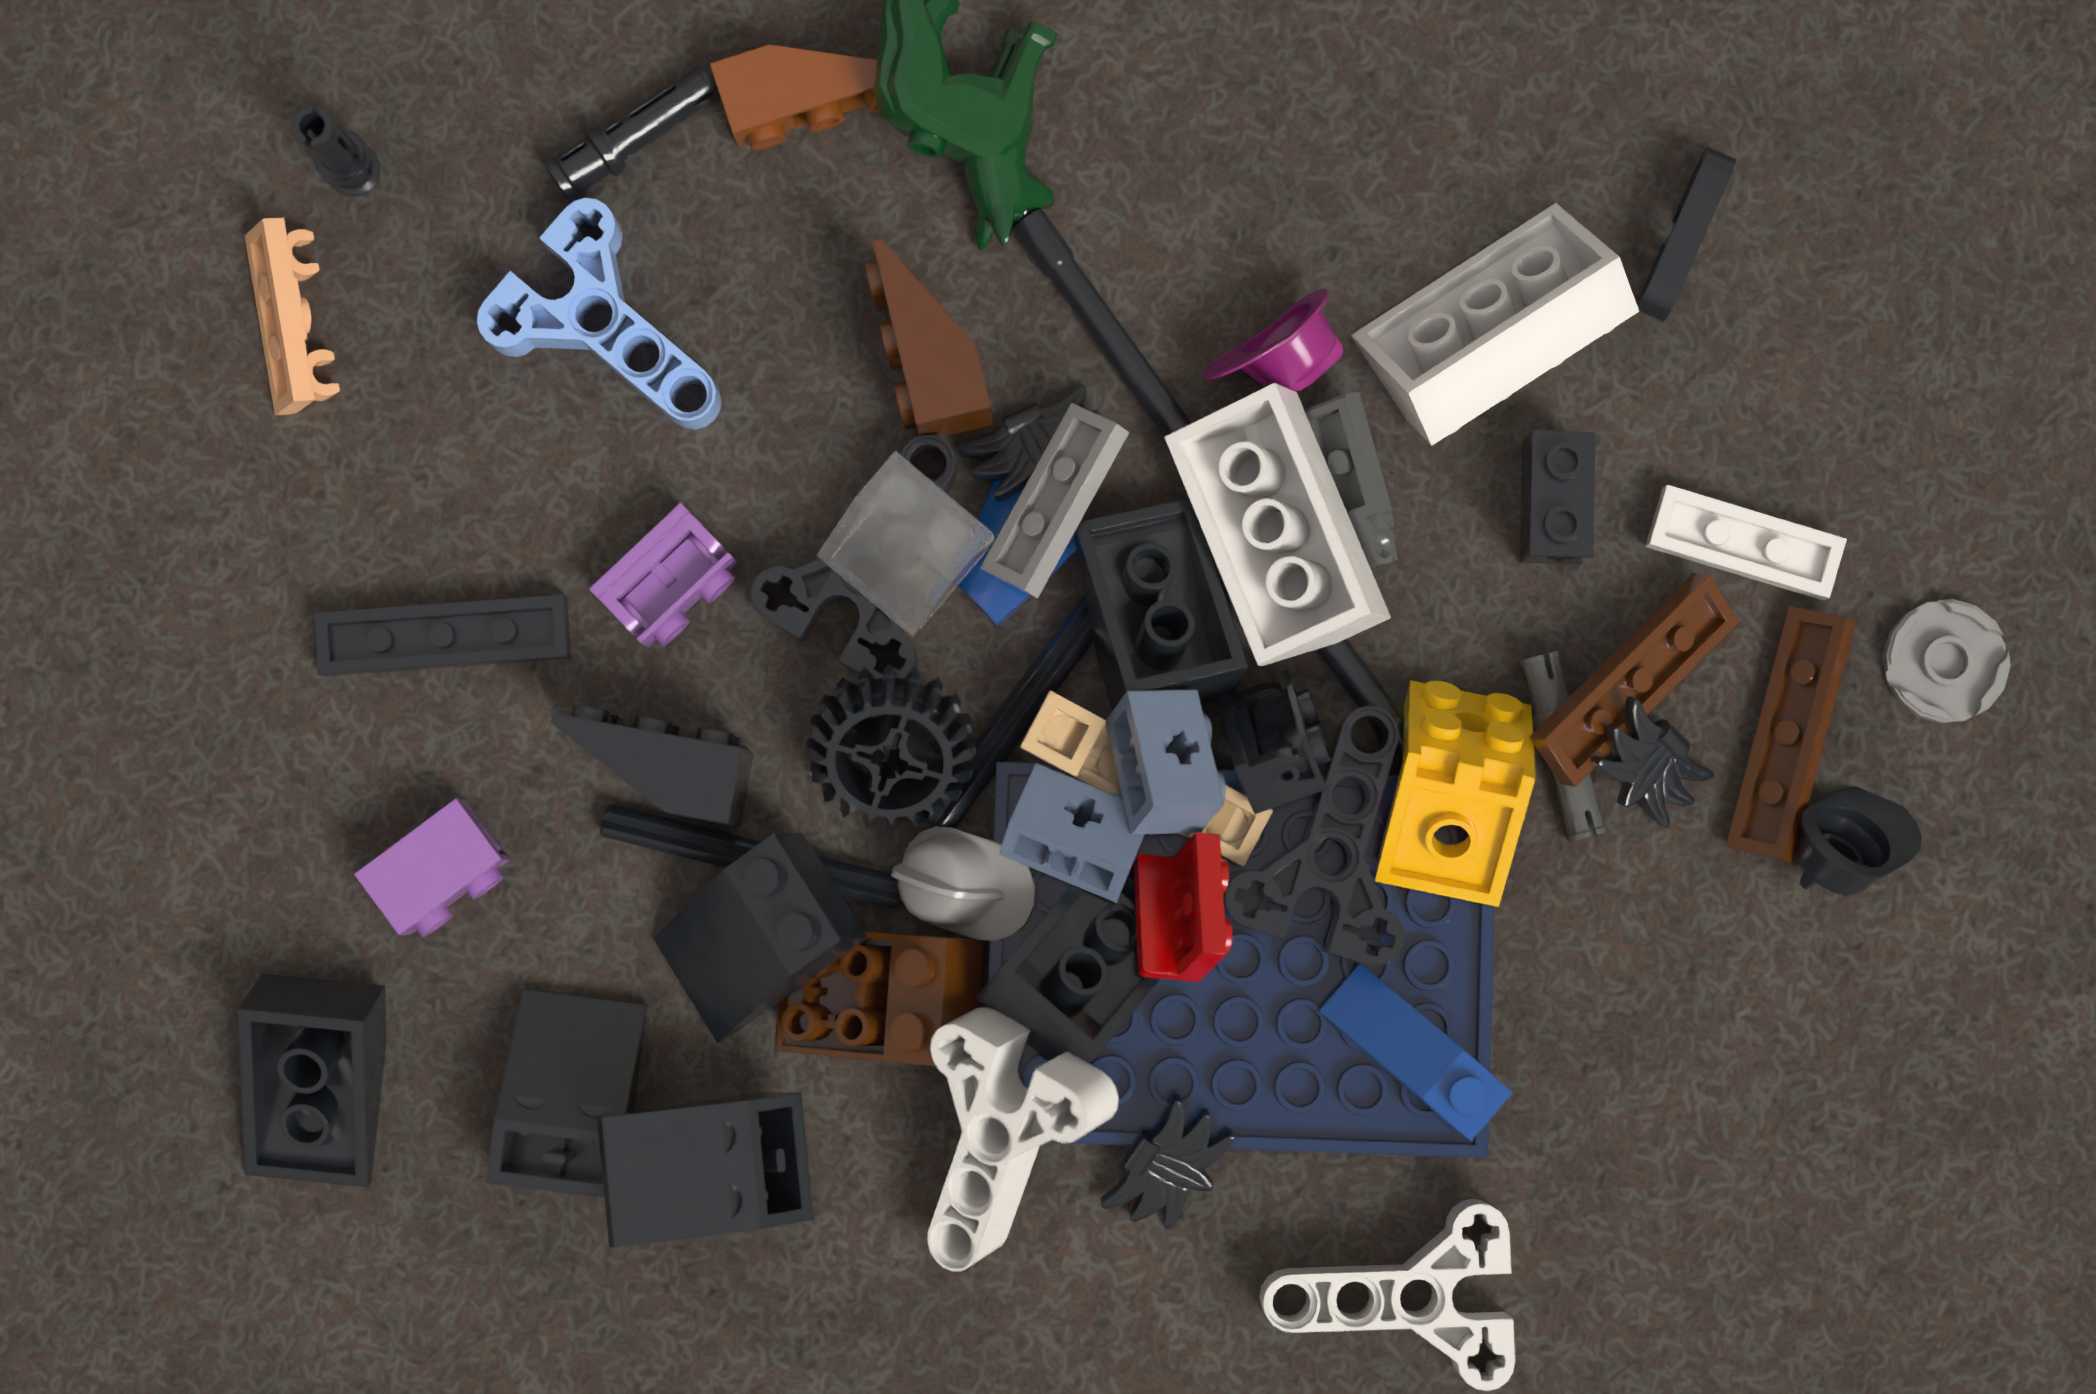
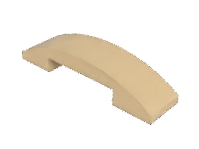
(1081, 747)

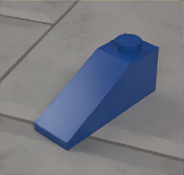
(1415, 1052)

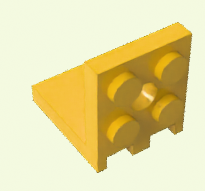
(1462, 767)

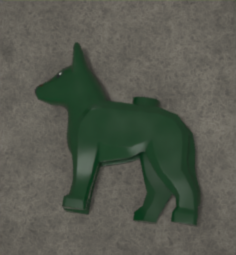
(965, 115)

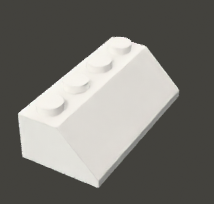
(1497, 322)
(1277, 526)

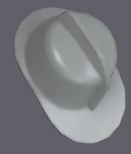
(964, 884)

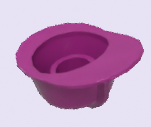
(1289, 351)

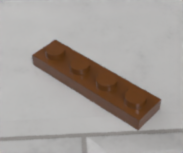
(1642, 668)
(1790, 733)

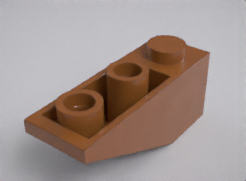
(790, 88)

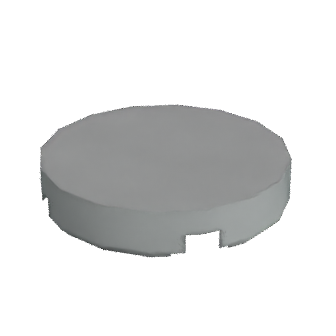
(1929, 674)

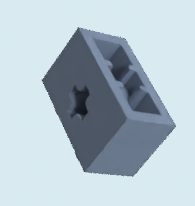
(1165, 762)
(1072, 833)

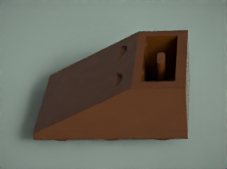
(939, 361)
(883, 999)

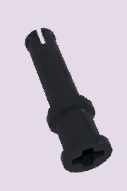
(608, 148)
(334, 152)

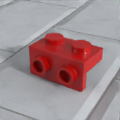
(1182, 910)

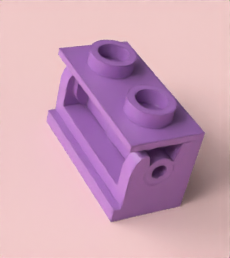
(665, 578)
(433, 869)

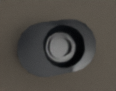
(1854, 841)

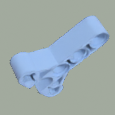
(596, 282)

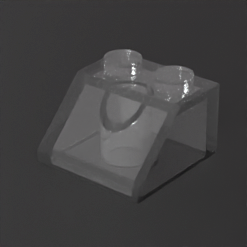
(905, 544)

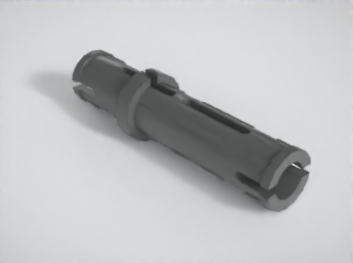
(1547, 694)

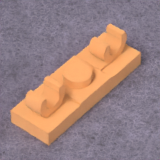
(285, 316)

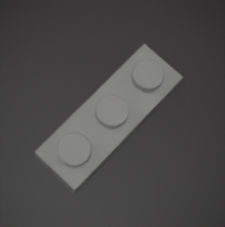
(1054, 500)

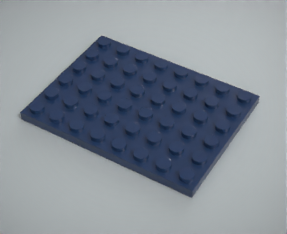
(1252, 1029)

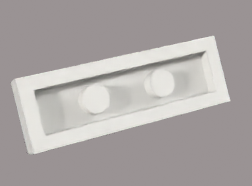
(1746, 542)

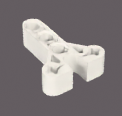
(992, 1164)
(1440, 1263)

